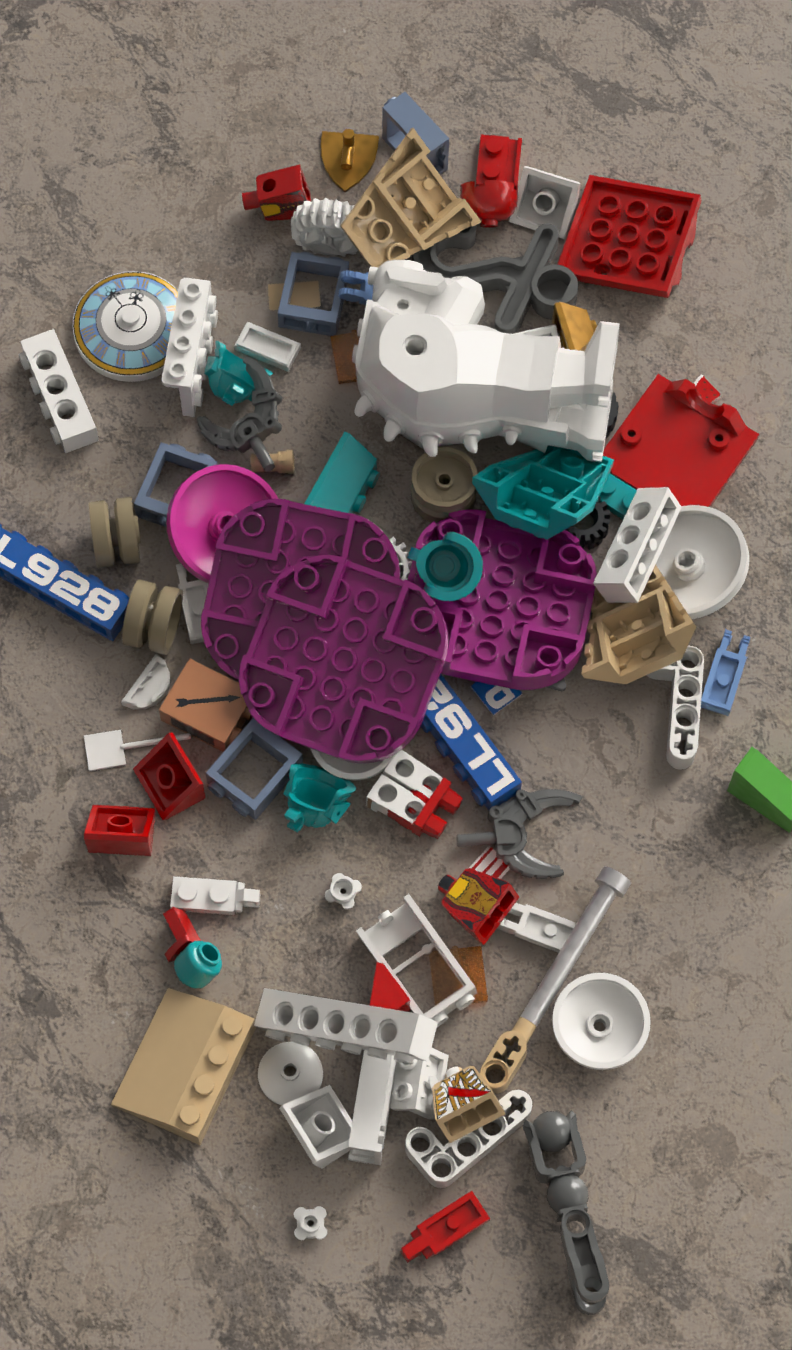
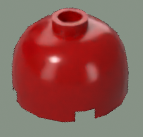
(491, 201)

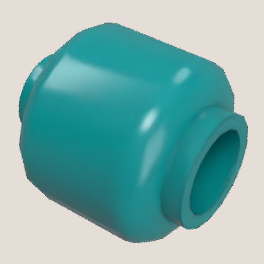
(198, 964)

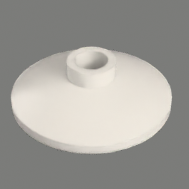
(286, 1088)

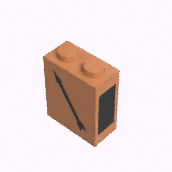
(205, 706)

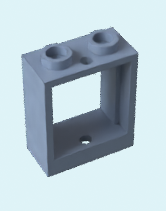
(401, 115)
(306, 318)
(155, 510)
(271, 744)

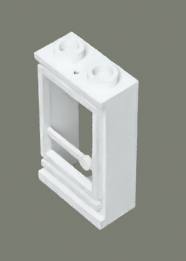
(397, 928)
(371, 1109)

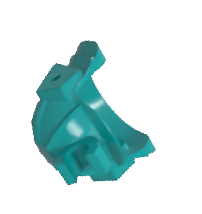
(229, 376)
(449, 566)
(315, 797)

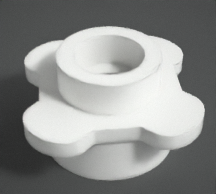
(340, 882)
(303, 1230)

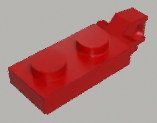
(446, 1227)

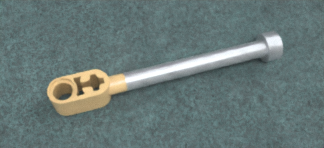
(610, 884)

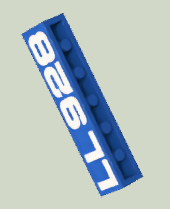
(61, 585)
(469, 748)

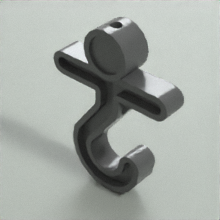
(525, 279)

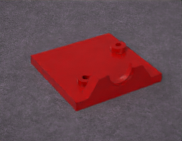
(630, 235)
(678, 443)

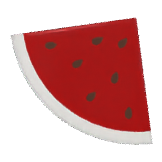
(707, 390)

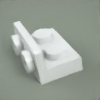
(414, 1084)

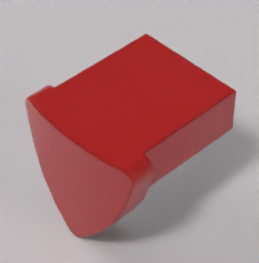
(182, 930)

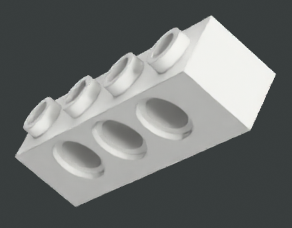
(47, 350)
(637, 545)

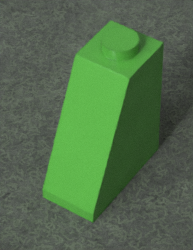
(763, 788)

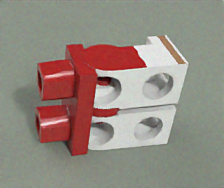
(413, 795)

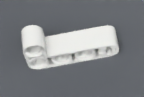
(683, 706)
(478, 1138)

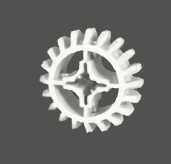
(318, 227)

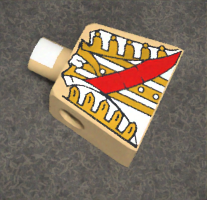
(464, 1102)

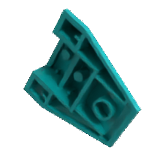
(543, 489)

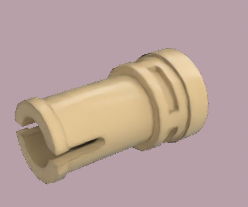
(283, 462)

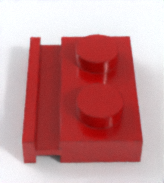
(498, 159)

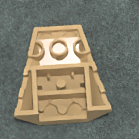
(406, 207)
(636, 637)

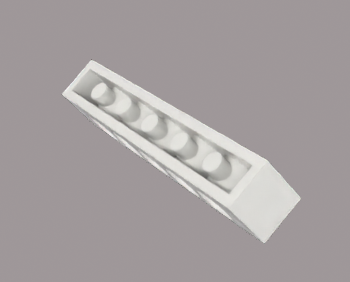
(347, 1025)

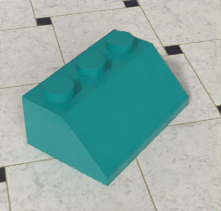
(345, 477)

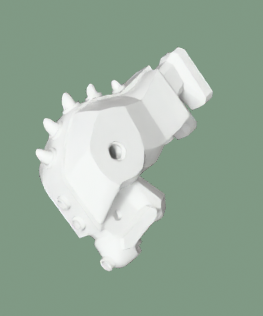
(462, 382)

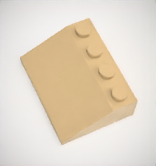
(185, 1064)

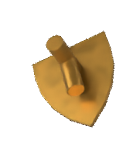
(348, 156)

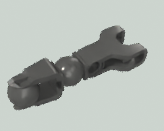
(569, 1199)

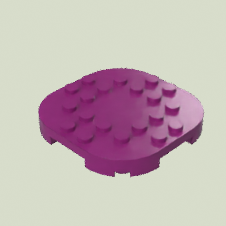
(259, 547)
(526, 613)
(344, 659)

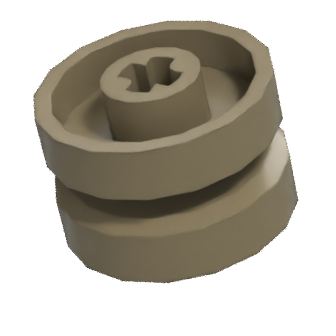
(443, 484)
(115, 532)
(152, 617)

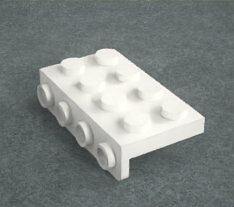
(190, 342)

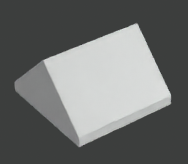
(545, 200)
(320, 1125)

